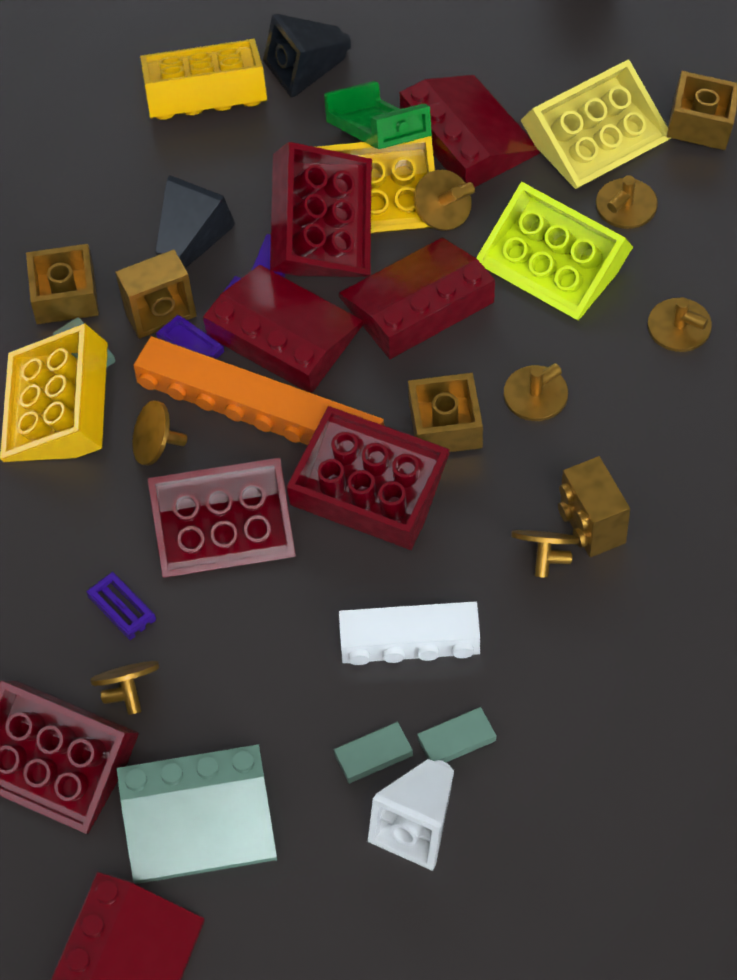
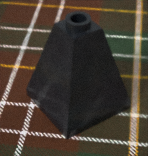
(303, 51)
(191, 220)

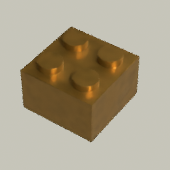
(703, 110)
(62, 284)
(155, 293)
(446, 411)
(594, 507)

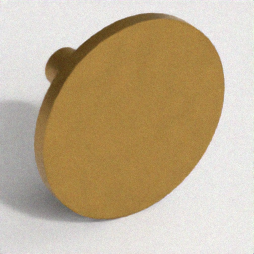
(443, 199)
(626, 203)
(679, 324)
(536, 392)
(153, 433)
(544, 553)
(127, 691)

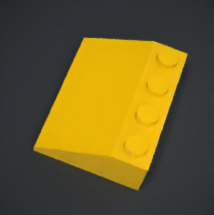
(203, 79)
(394, 180)
(54, 398)

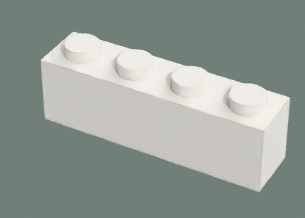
(409, 633)

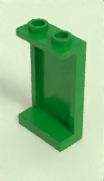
(374, 121)

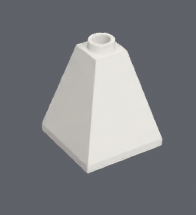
(412, 813)

